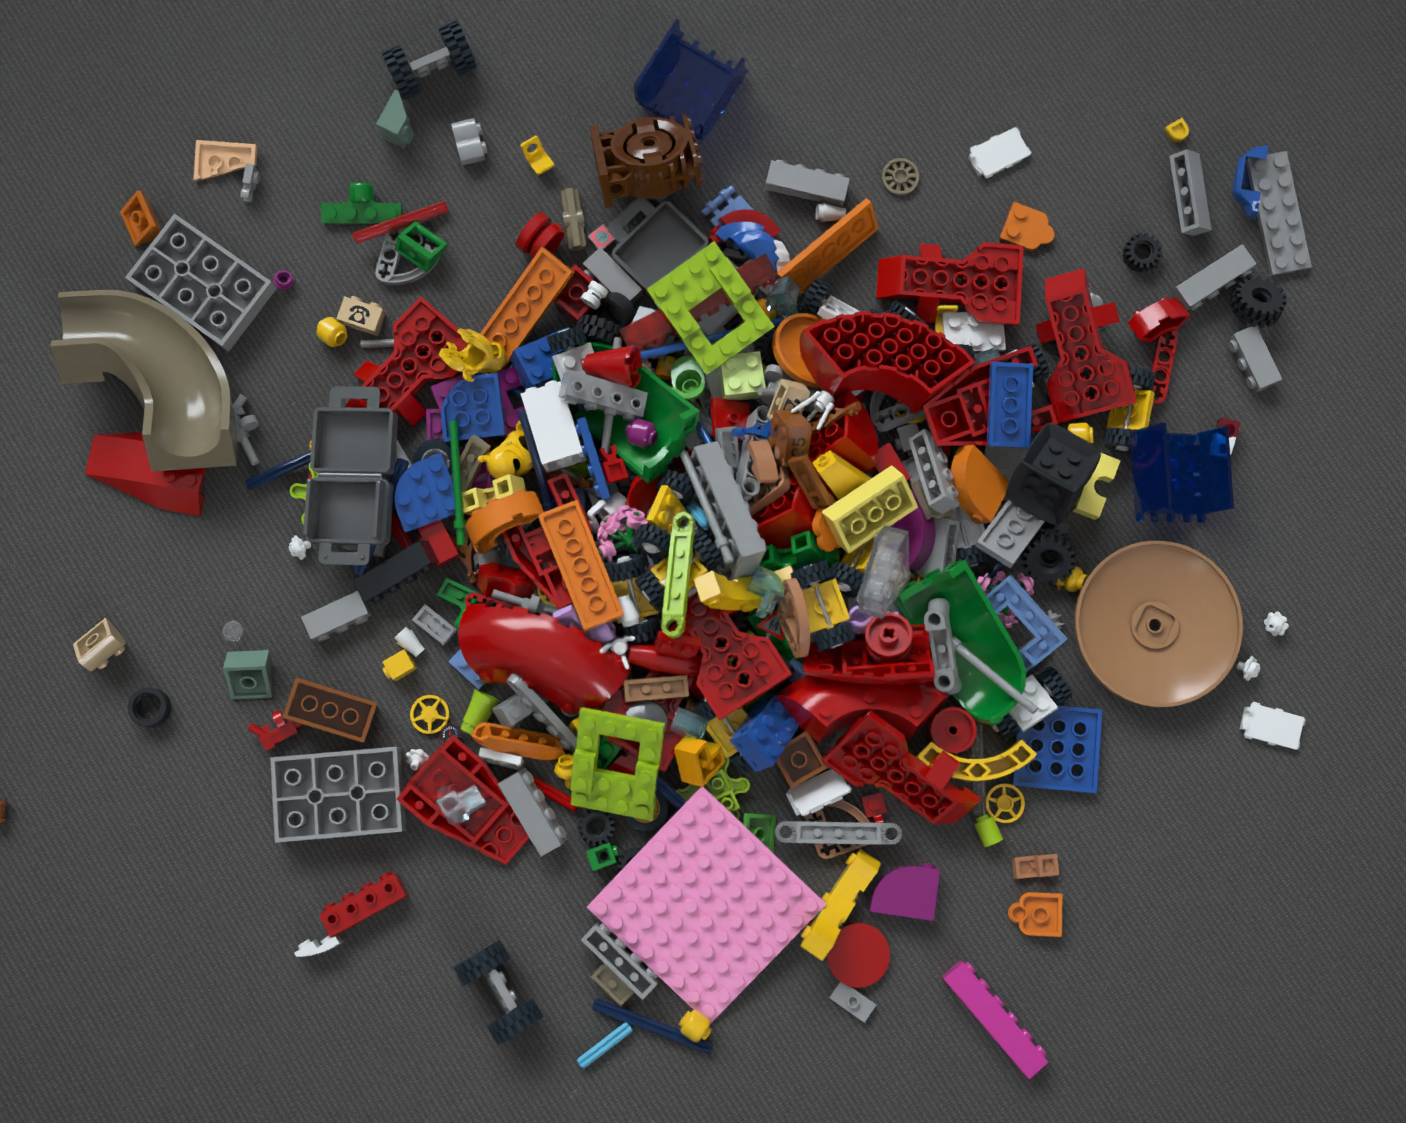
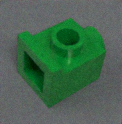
(595, 859)

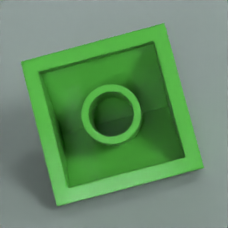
(762, 827)

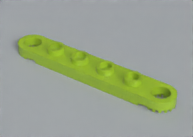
(678, 574)

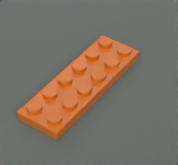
(831, 246)
(527, 302)
(580, 565)

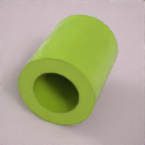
(988, 830)

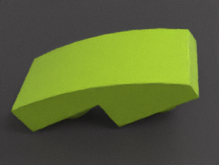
(721, 790)

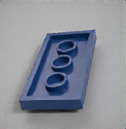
(1010, 405)
(589, 449)

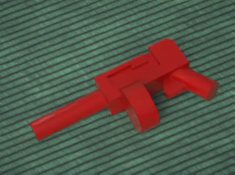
(282, 731)

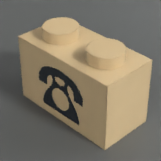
(361, 316)
(788, 396)

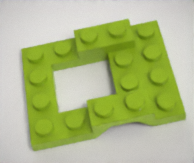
(694, 283)
(609, 789)

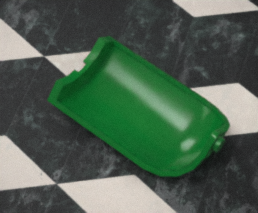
(663, 407)
(980, 632)

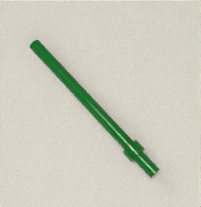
(459, 522)

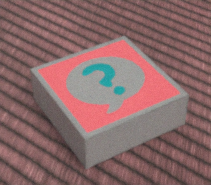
(601, 238)

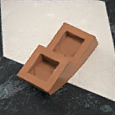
(764, 461)
(1035, 866)

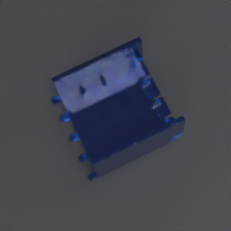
(687, 82)
(1181, 473)

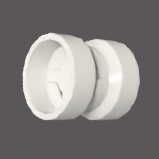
(594, 295)

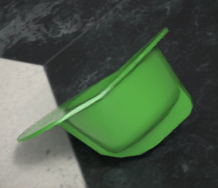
(687, 378)

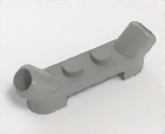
(942, 646)

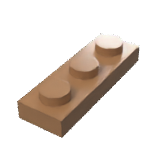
(656, 688)

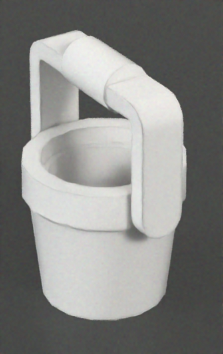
(605, 508)

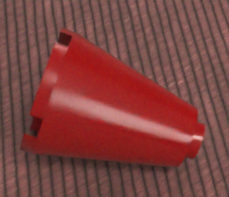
(615, 365)

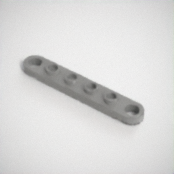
(543, 713)
(838, 832)

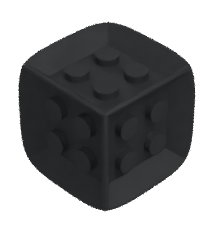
(1052, 473)

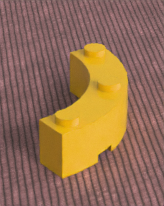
(731, 595)
(984, 769)
(840, 901)

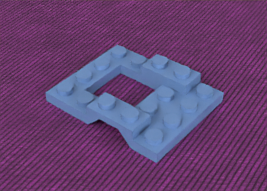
(1046, 633)

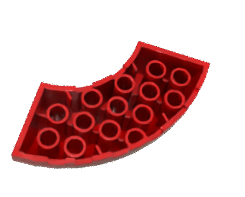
(882, 356)
(849, 438)
(542, 652)
(828, 705)

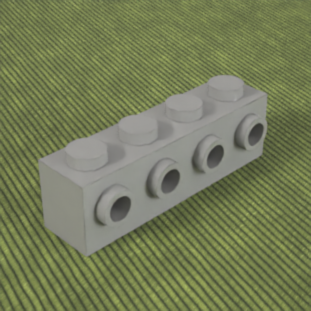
(807, 183)
(1190, 192)
(1214, 277)
(603, 395)
(934, 472)
(533, 811)
(623, 964)

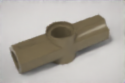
(573, 219)

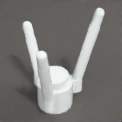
(822, 402)
(620, 647)

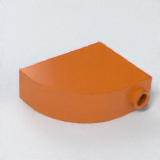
(978, 484)

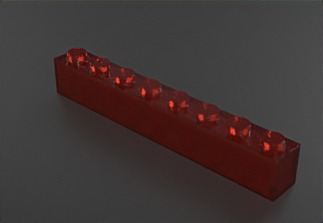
(656, 325)

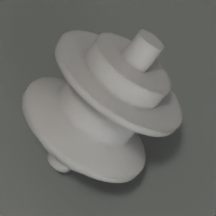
(1055, 619)

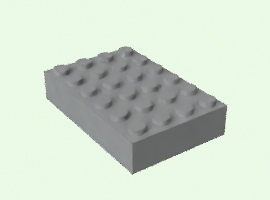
(201, 282)
(730, 511)
(337, 794)

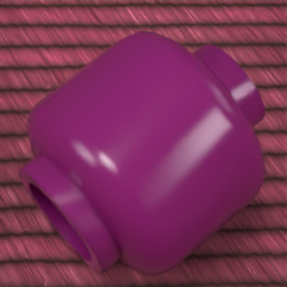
(641, 433)

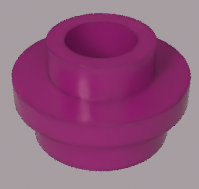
(283, 274)

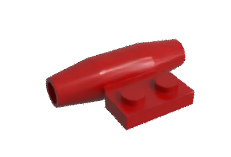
(668, 655)

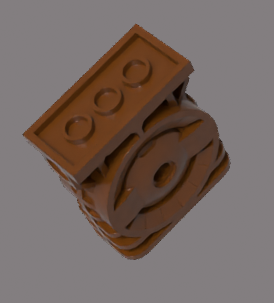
(646, 158)

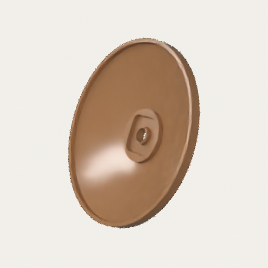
(1195, 616)

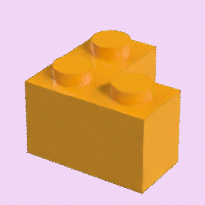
(698, 760)

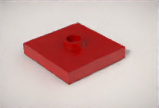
(728, 414)

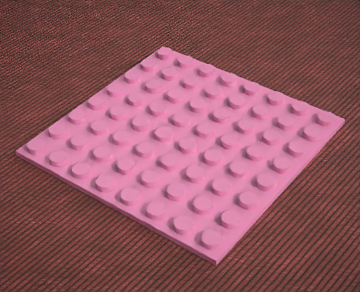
(706, 905)

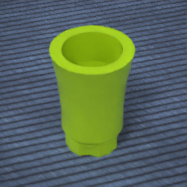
(479, 710)

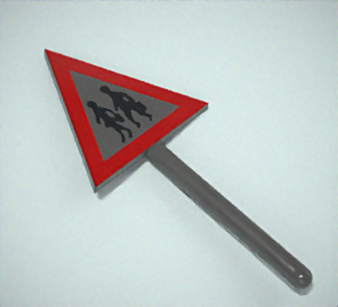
(771, 626)

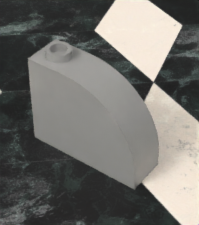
(944, 547)

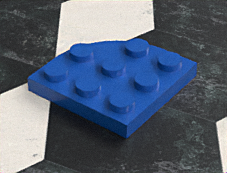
(475, 407)
(424, 494)

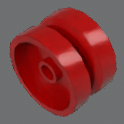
(538, 234)
(888, 639)
(963, 725)

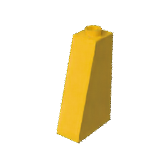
(839, 474)

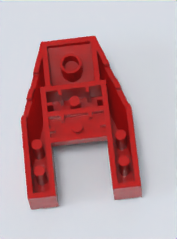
(961, 409)
(534, 553)

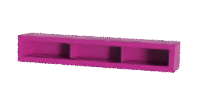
(994, 1018)

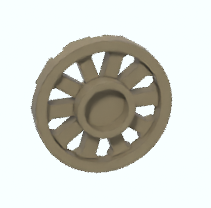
(900, 176)

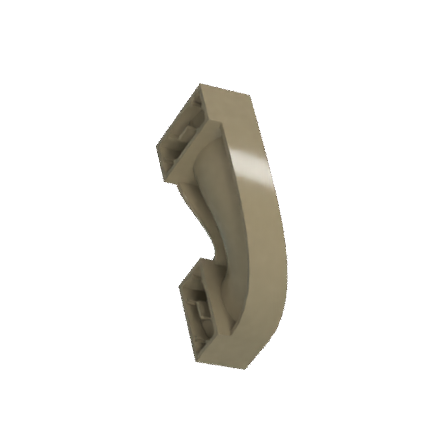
(166, 366)

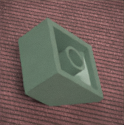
(395, 123)
(249, 674)

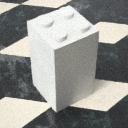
(552, 427)

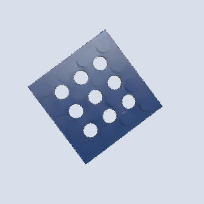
(1088, 760)

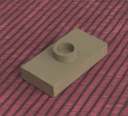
(612, 984)

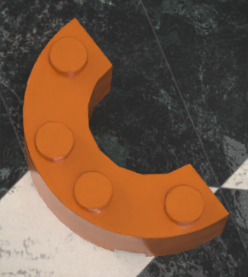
(500, 516)

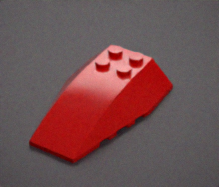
(124, 464)
(853, 665)
(455, 767)

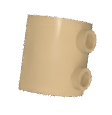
(99, 645)

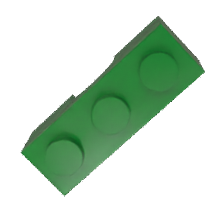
(803, 552)

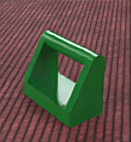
(415, 252)

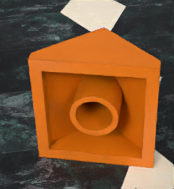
(140, 219)

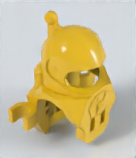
(478, 356)
(500, 460)

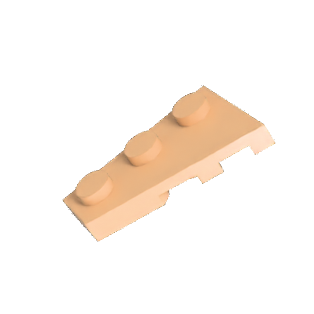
(220, 158)

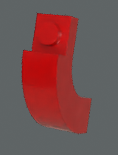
(745, 216)

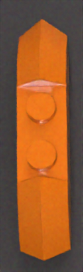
(518, 741)

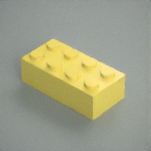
(869, 508)

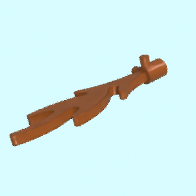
(832, 418)
(575, 481)
(468, 551)

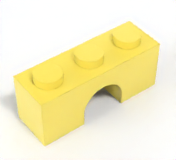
(503, 487)
(1089, 502)

